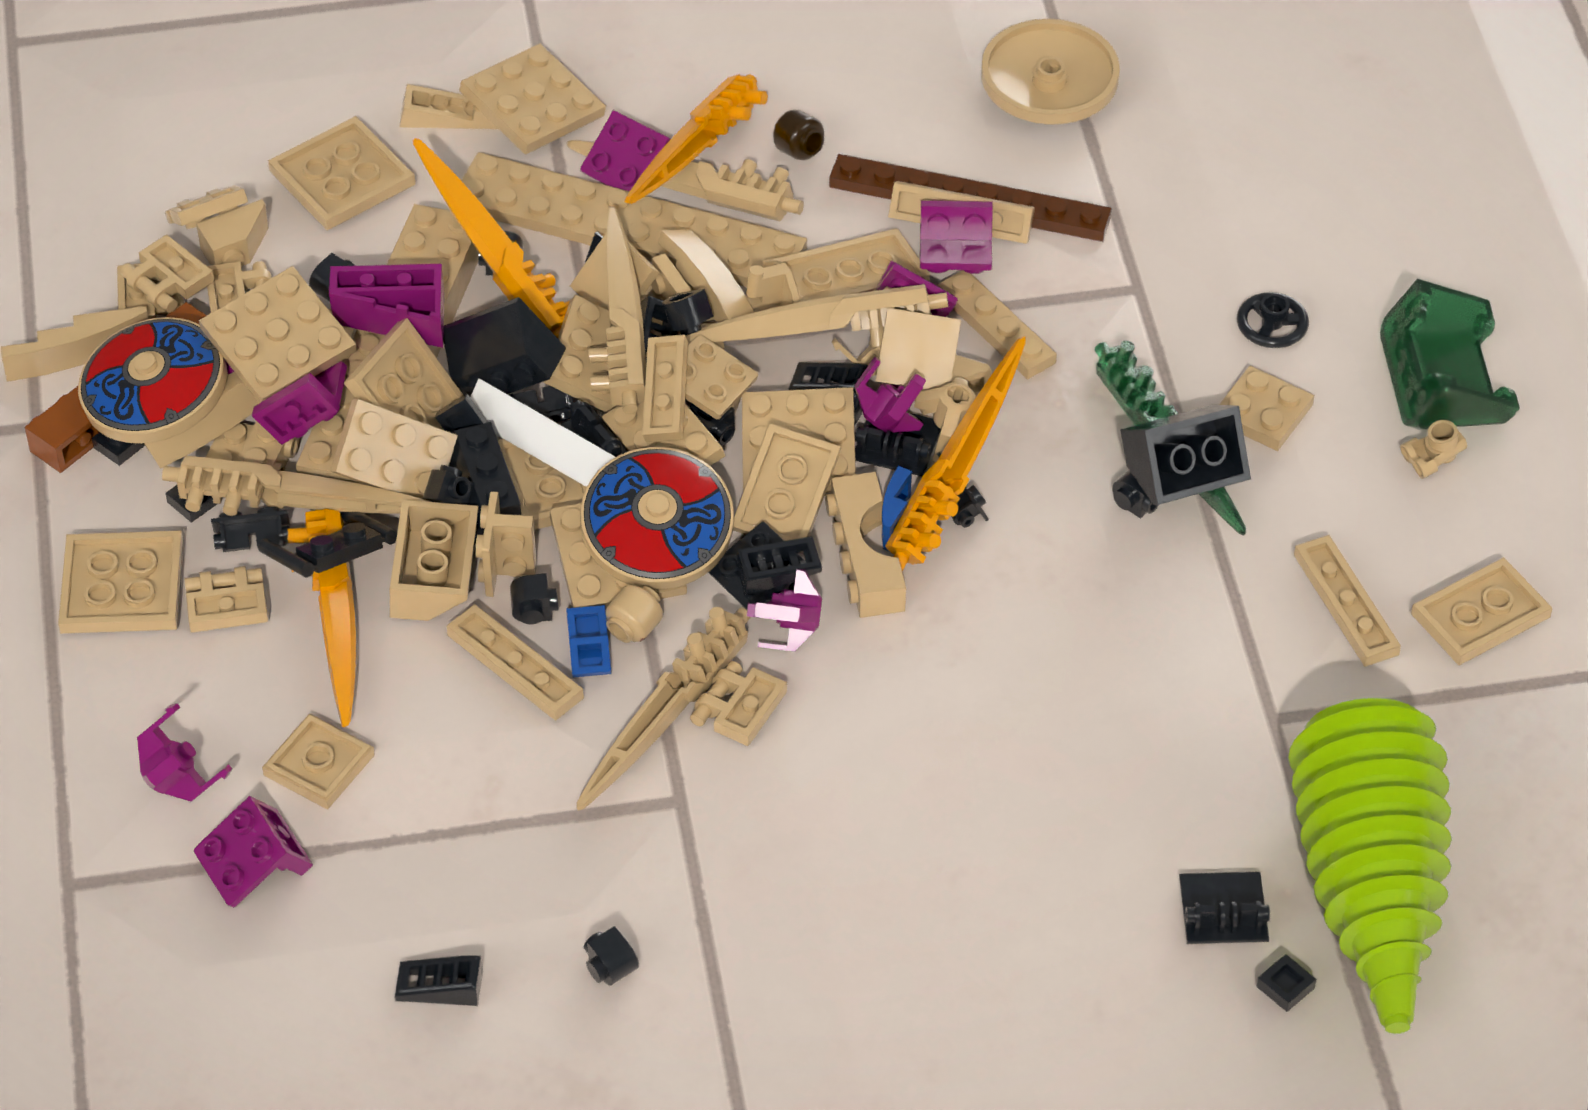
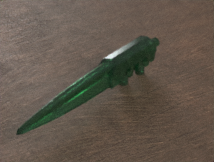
(1135, 394)

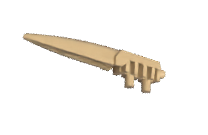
(737, 191)
(862, 310)
(626, 335)
(276, 488)
(675, 690)

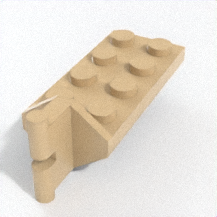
(829, 270)

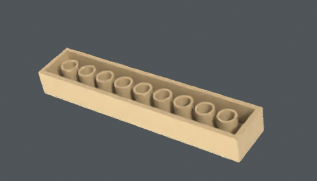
(427, 238)

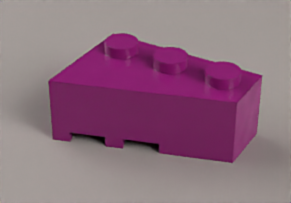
(382, 295)

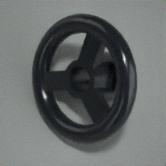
(1275, 313)

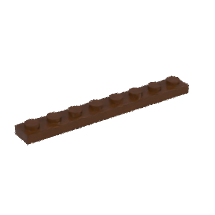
(1050, 212)

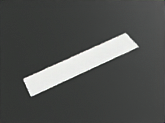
(539, 434)

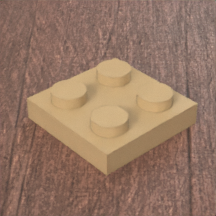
(1268, 406)

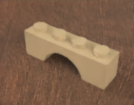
(875, 578)

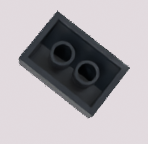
(502, 347)
(1187, 453)
(483, 463)

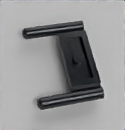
(328, 551)

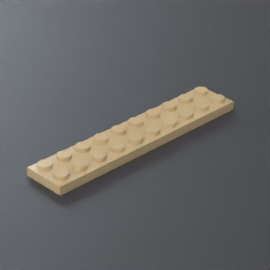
(579, 208)

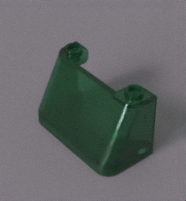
(1438, 360)

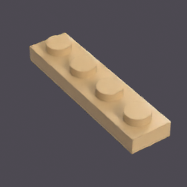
(1009, 219)
(997, 323)
(1347, 600)
(515, 662)

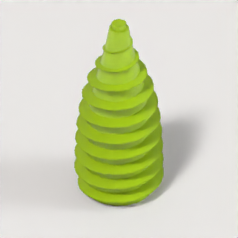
(1376, 839)

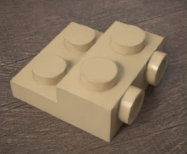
(253, 445)

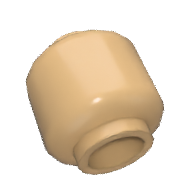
(633, 613)

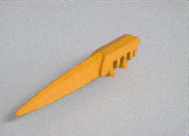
(712, 117)
(494, 246)
(940, 486)
(336, 610)

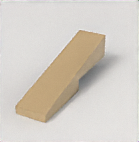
(440, 109)

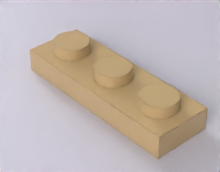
(665, 388)

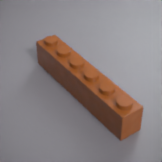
(64, 431)

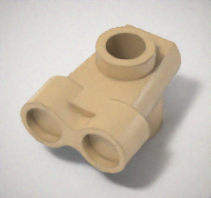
(1437, 448)

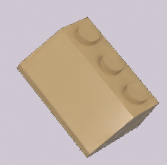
(432, 558)

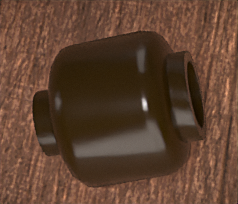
(798, 135)

